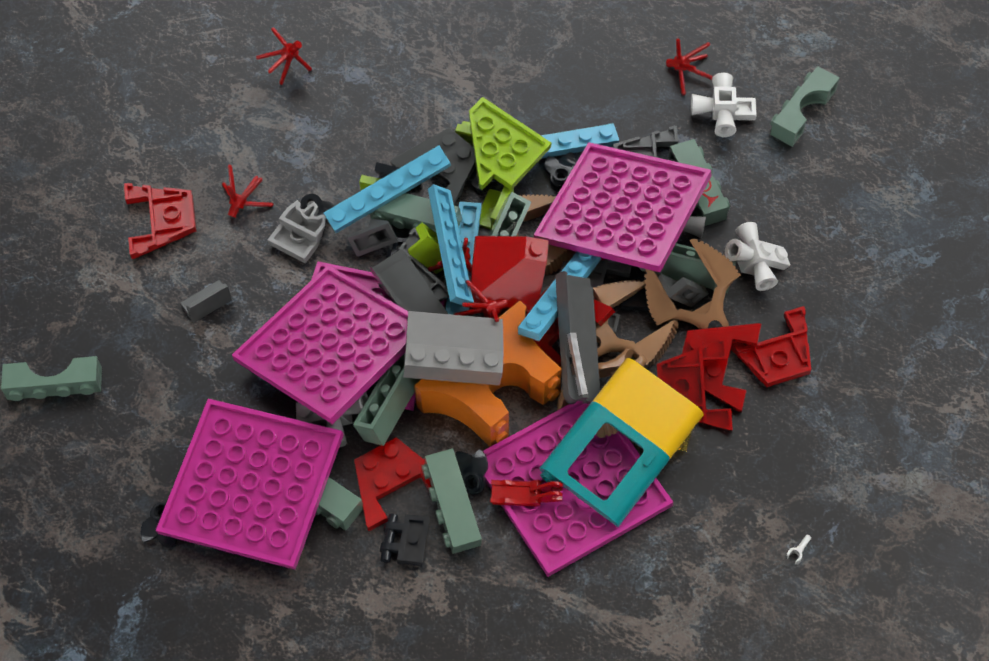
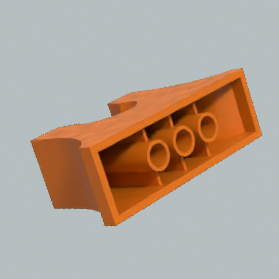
(475, 404)

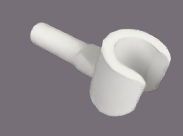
(799, 549)

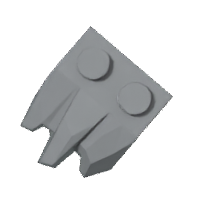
(298, 231)

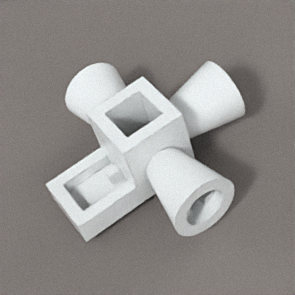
(724, 105)
(756, 256)

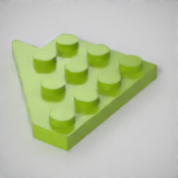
(503, 145)

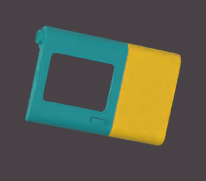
(645, 413)

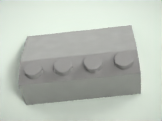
(454, 348)

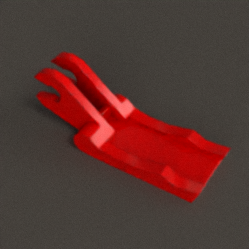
(525, 492)

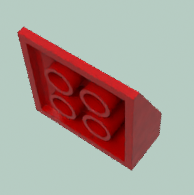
(509, 269)

